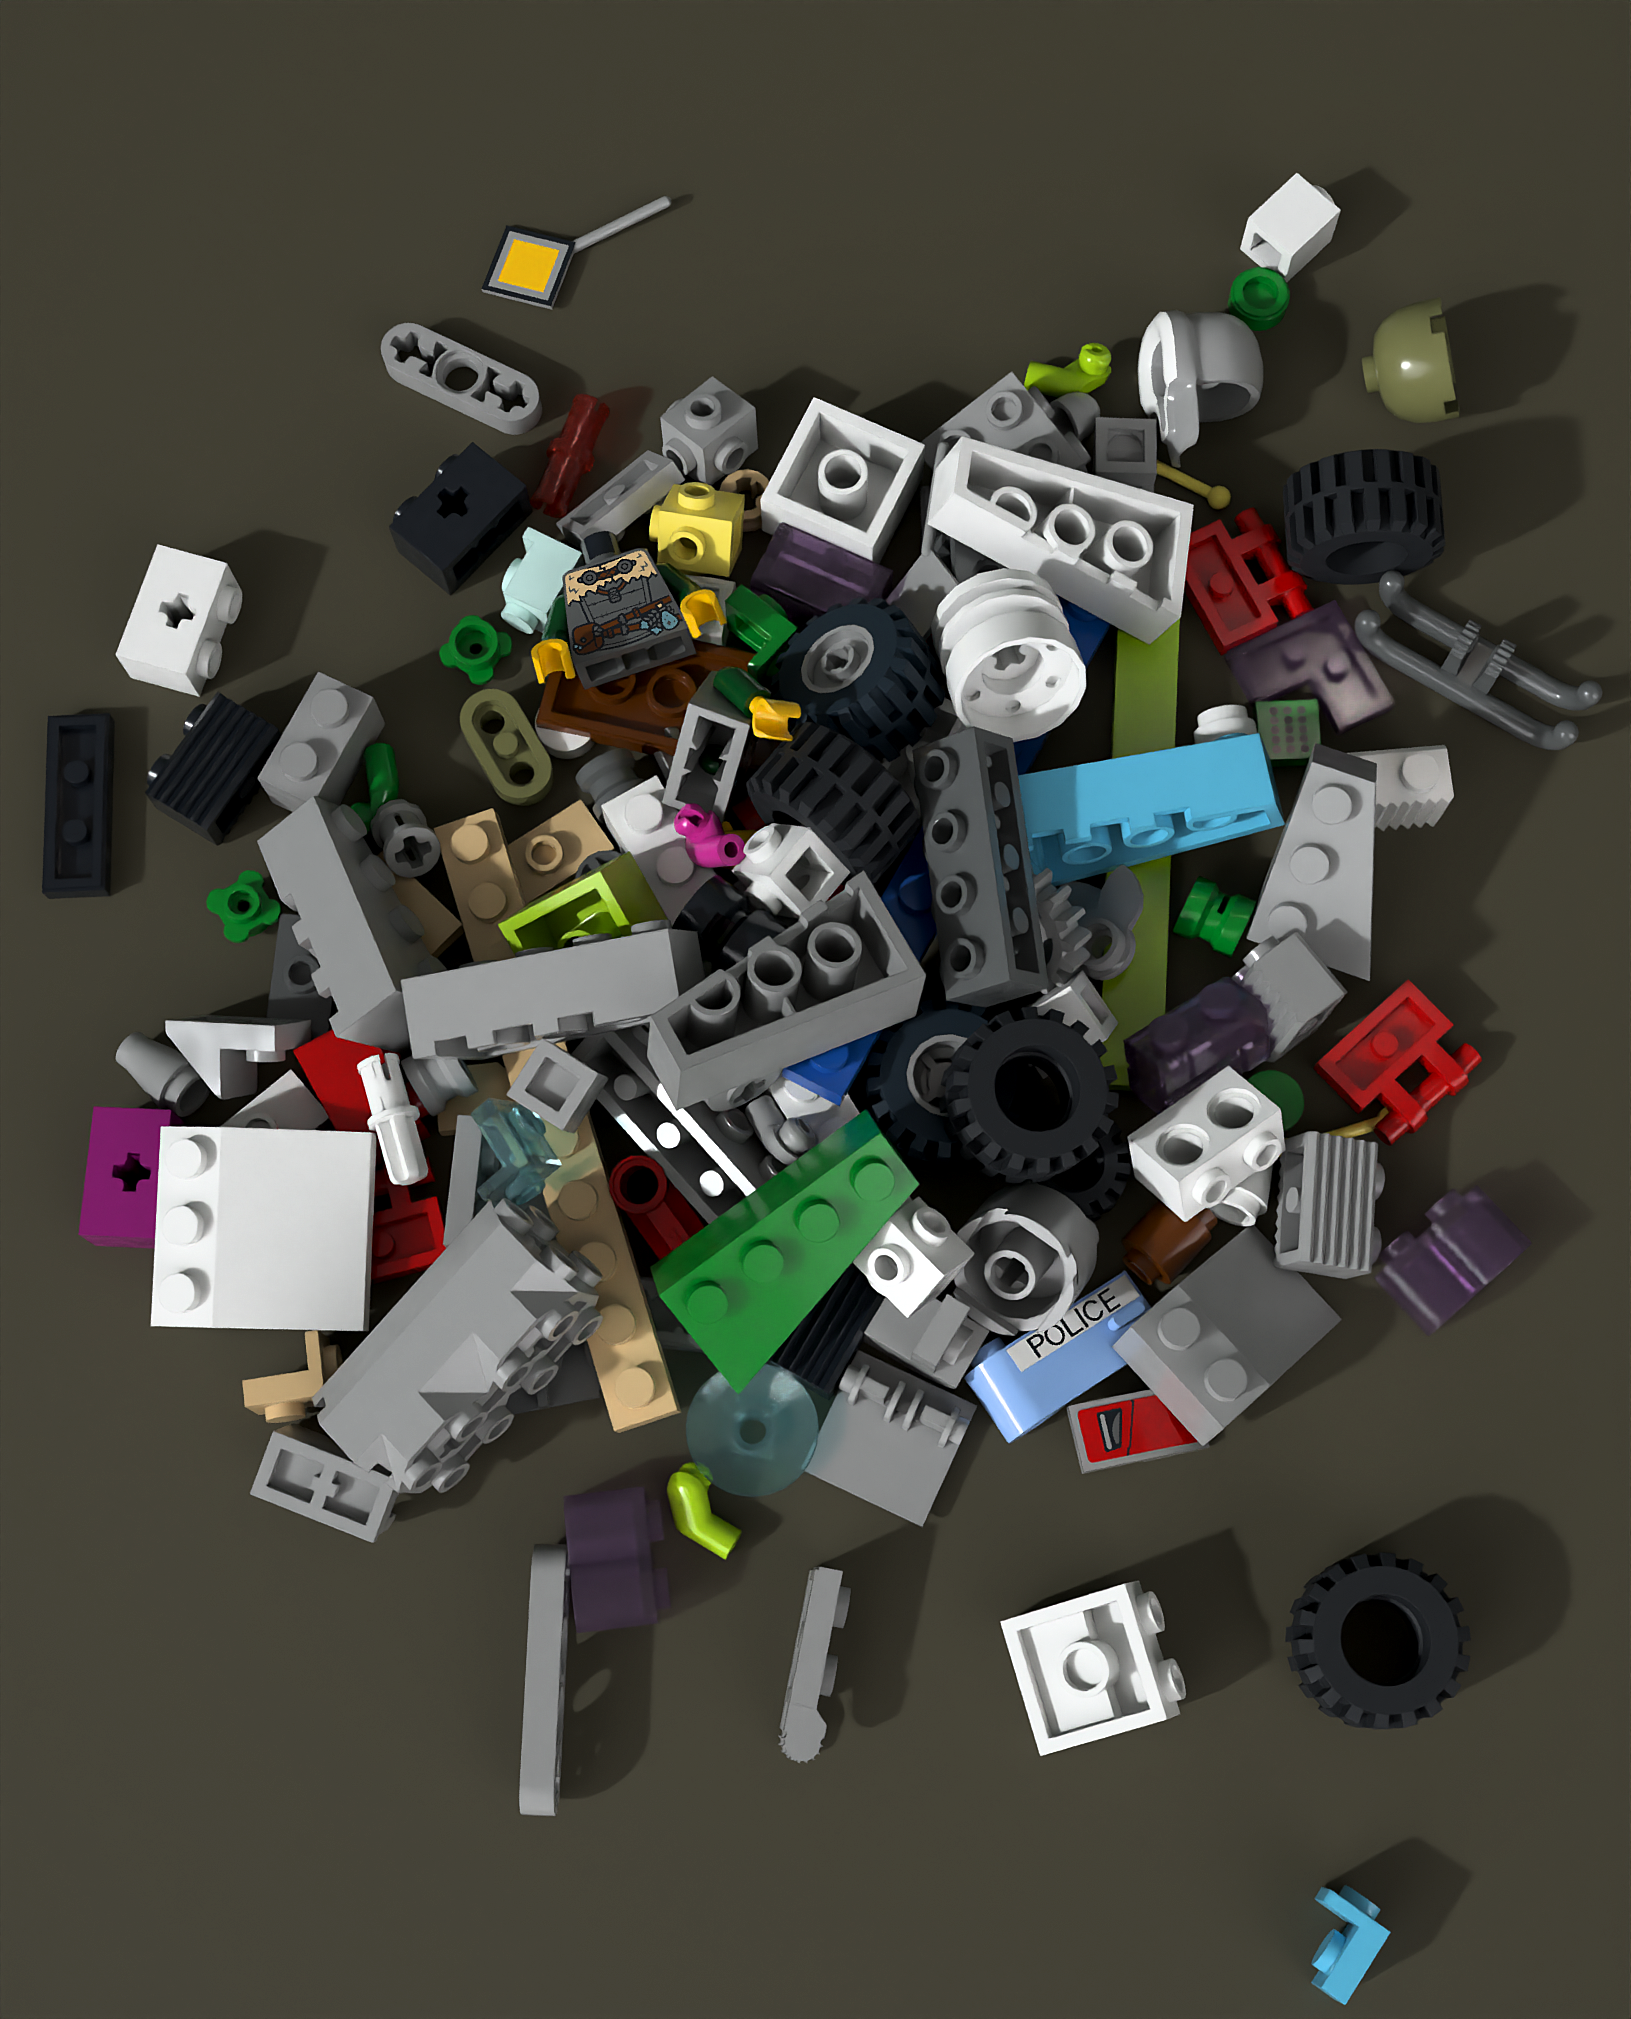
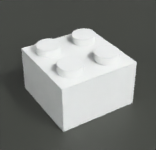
(844, 481)

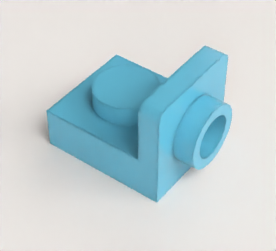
(1347, 1956)

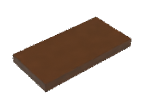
(641, 705)

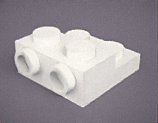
(1093, 1667)

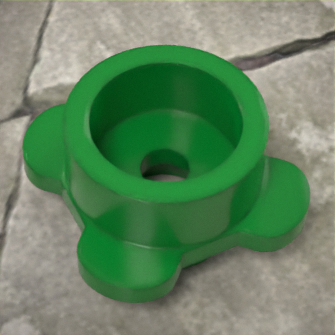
(473, 632)
(256, 919)

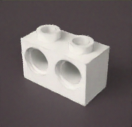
(1207, 1143)

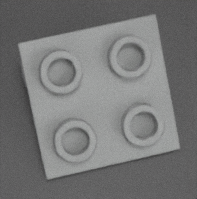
(890, 1437)

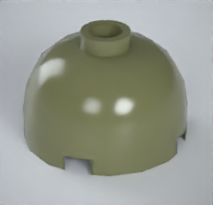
(1414, 364)

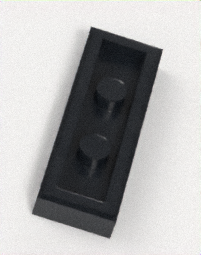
(78, 806)

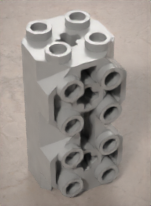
(456, 1347)

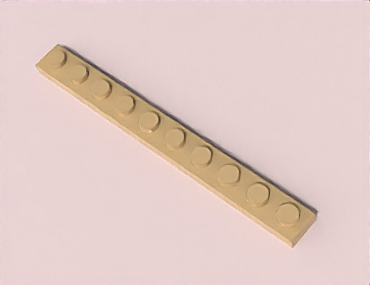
(577, 1193)

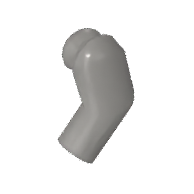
(780, 1136)

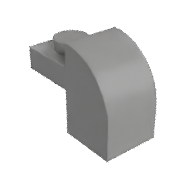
(931, 1342)

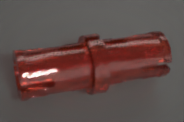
(570, 456)

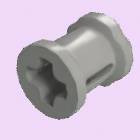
(412, 836)

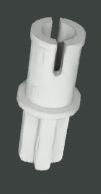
(393, 1119)

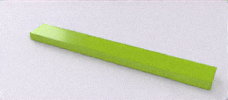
(1142, 724)

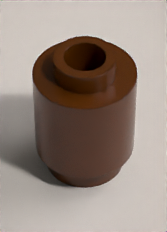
(1165, 1244)

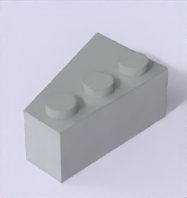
(1325, 865)

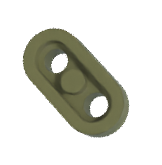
(508, 750)

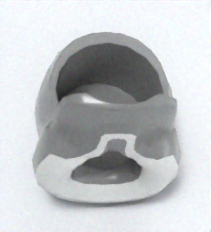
(1197, 372)

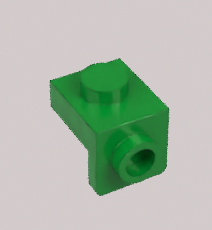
(761, 626)

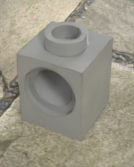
(557, 1086)

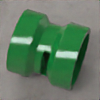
(1214, 916)

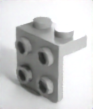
(1014, 421)

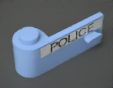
(1048, 1369)

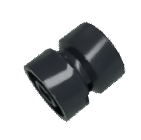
(712, 911)

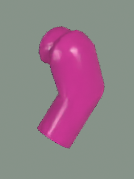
(706, 839)

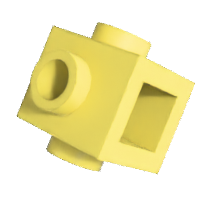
(699, 529)

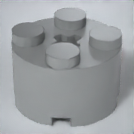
(1028, 1258)

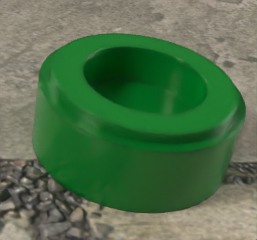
(1259, 298)
(1283, 1092)

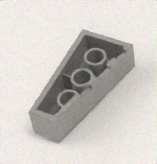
(550, 993)

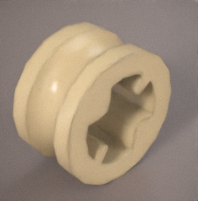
(748, 481)

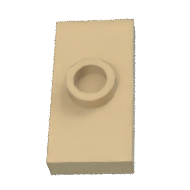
(555, 849)

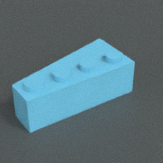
(1147, 806)

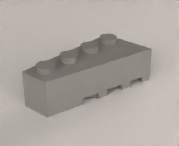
(348, 920)
(790, 999)

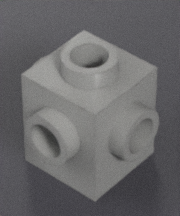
(709, 432)

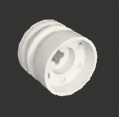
(1008, 654)

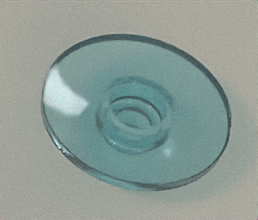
(747, 1468)

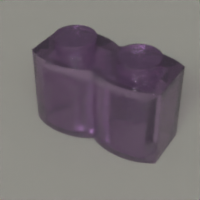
(1451, 1258)
(614, 1559)

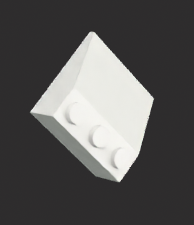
(264, 1228)

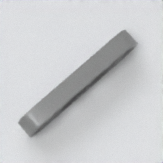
(545, 1680)

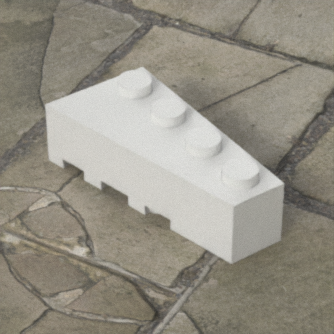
(1084, 534)

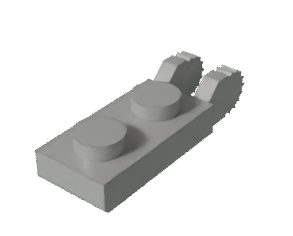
(811, 1667)

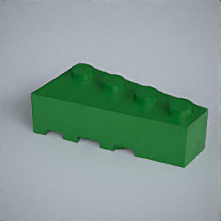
(782, 1247)

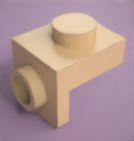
(287, 1395)

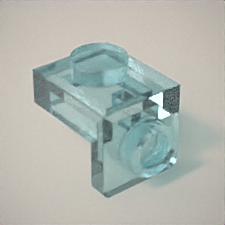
(521, 1148)

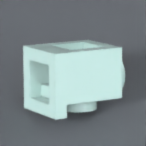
(536, 580)

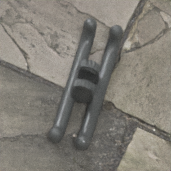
(1472, 668)

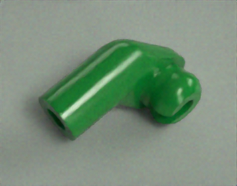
(381, 780)

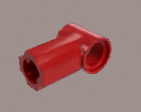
(663, 1220)

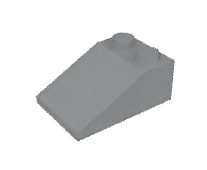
(1225, 1334)

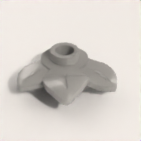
(1110, 919)

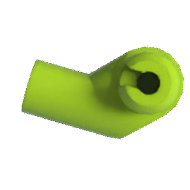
(1082, 375)
(693, 1514)

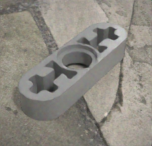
(449, 355)

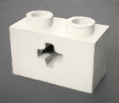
(172, 593)

